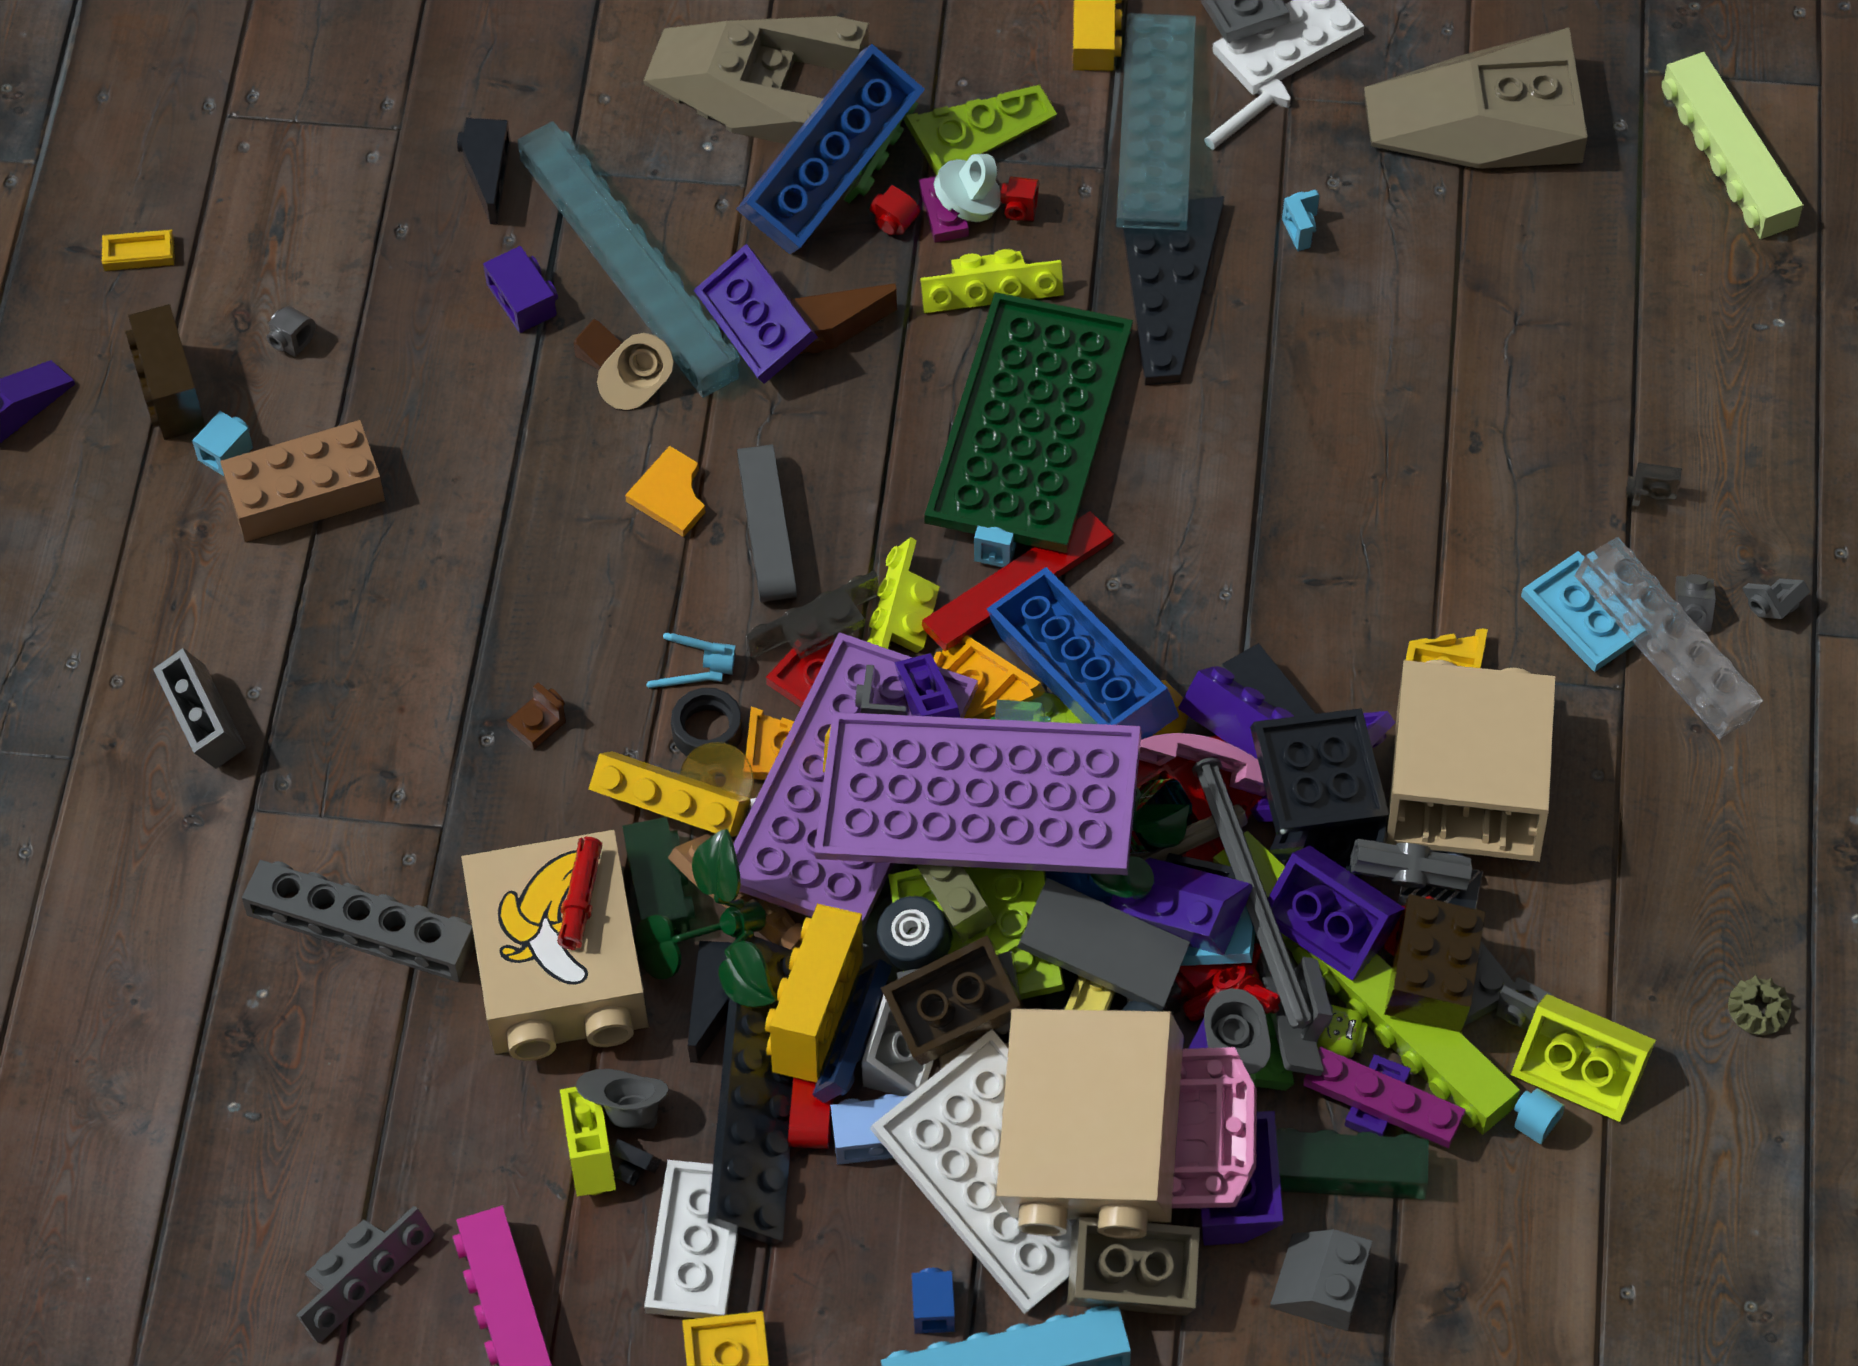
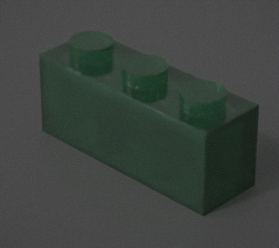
(654, 876)

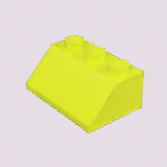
(1582, 1057)

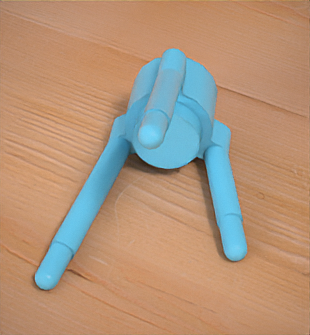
(717, 657)

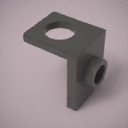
(865, 696)
(1518, 1008)

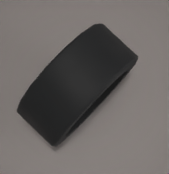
(701, 700)

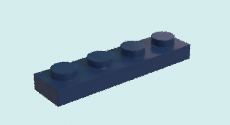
(851, 1032)

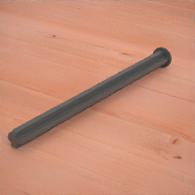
(1257, 904)

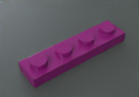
(1386, 1098)

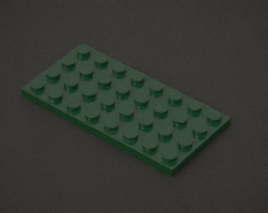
(1029, 421)

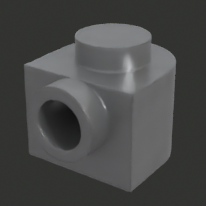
(290, 330)

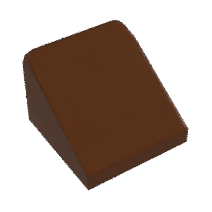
(595, 344)

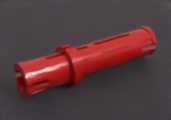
(577, 906)

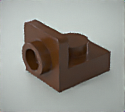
(538, 717)

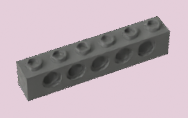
(443, 958)

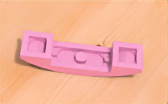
(1243, 766)

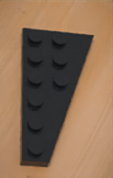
(1167, 284)

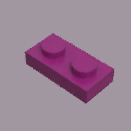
(943, 223)

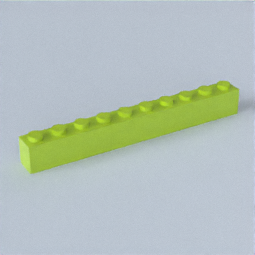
(1438, 1055)

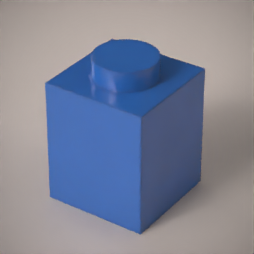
(933, 1301)

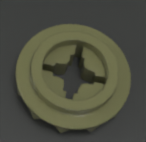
(1749, 1017)

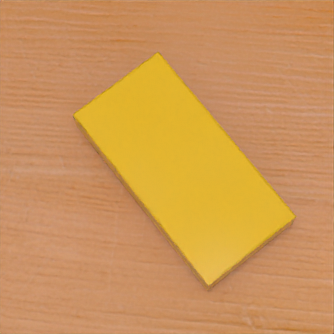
(137, 250)

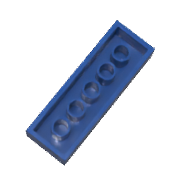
(830, 149)
(1080, 657)

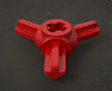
(1236, 976)

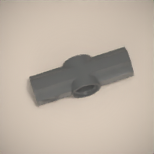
(1411, 865)

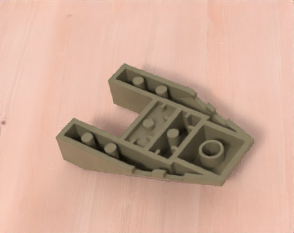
(742, 67)

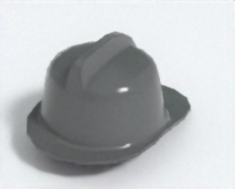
(1240, 1022)
(627, 1098)

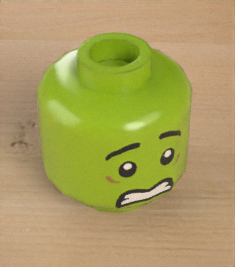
(1345, 1033)

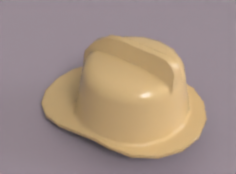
(635, 371)

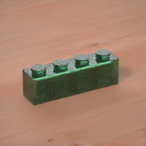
(1352, 1164)

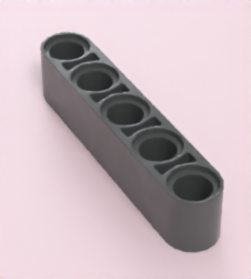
(766, 523)

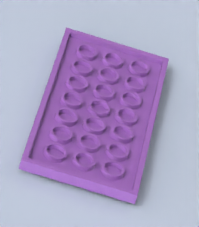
(979, 793)
(781, 828)

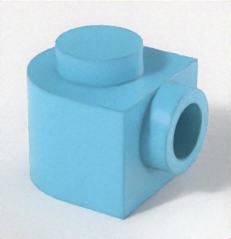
(1537, 1114)

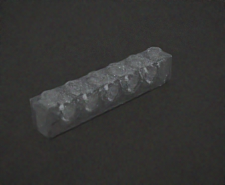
(1668, 637)

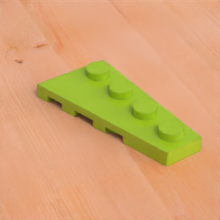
(978, 125)

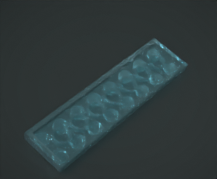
(1156, 122)

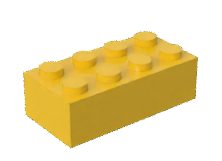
(815, 992)

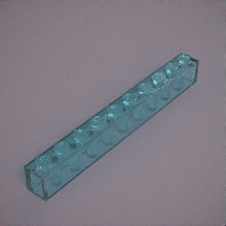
(629, 258)

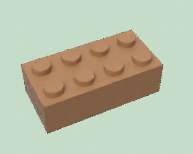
(302, 480)

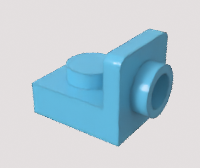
(1299, 218)
(993, 546)

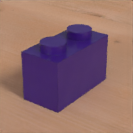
(521, 289)

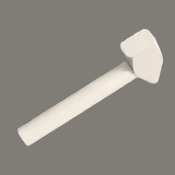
(1269, 92)

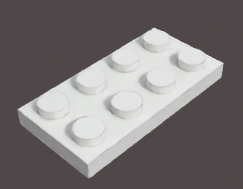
(1313, 32)
(690, 1256)

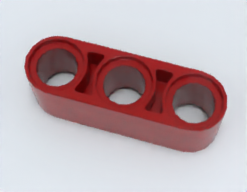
(809, 1117)

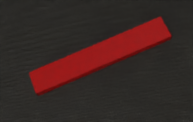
(969, 610)

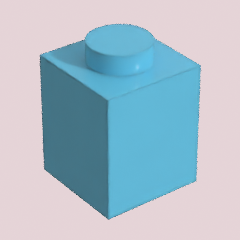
(221, 440)

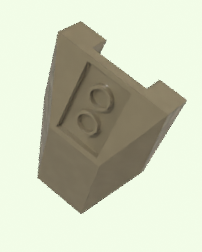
(1486, 107)

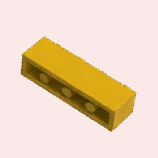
(1095, 34)
(669, 793)

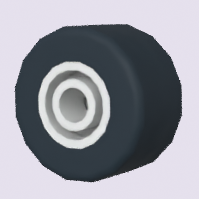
(926, 941)

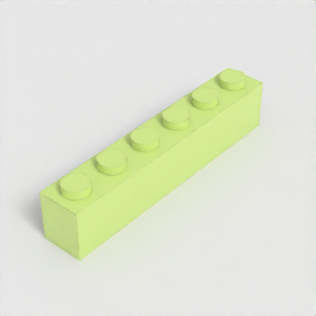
(1731, 145)

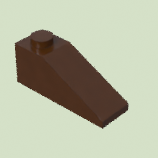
(845, 313)

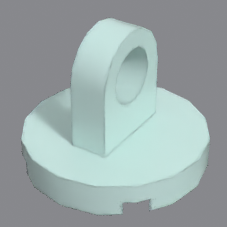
(969, 187)

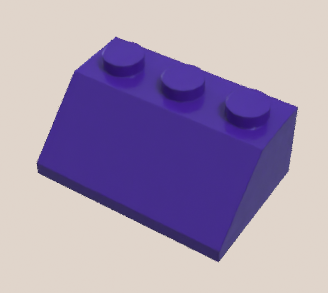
(1228, 707)
(1190, 905)
(1332, 911)
(1261, 1201)

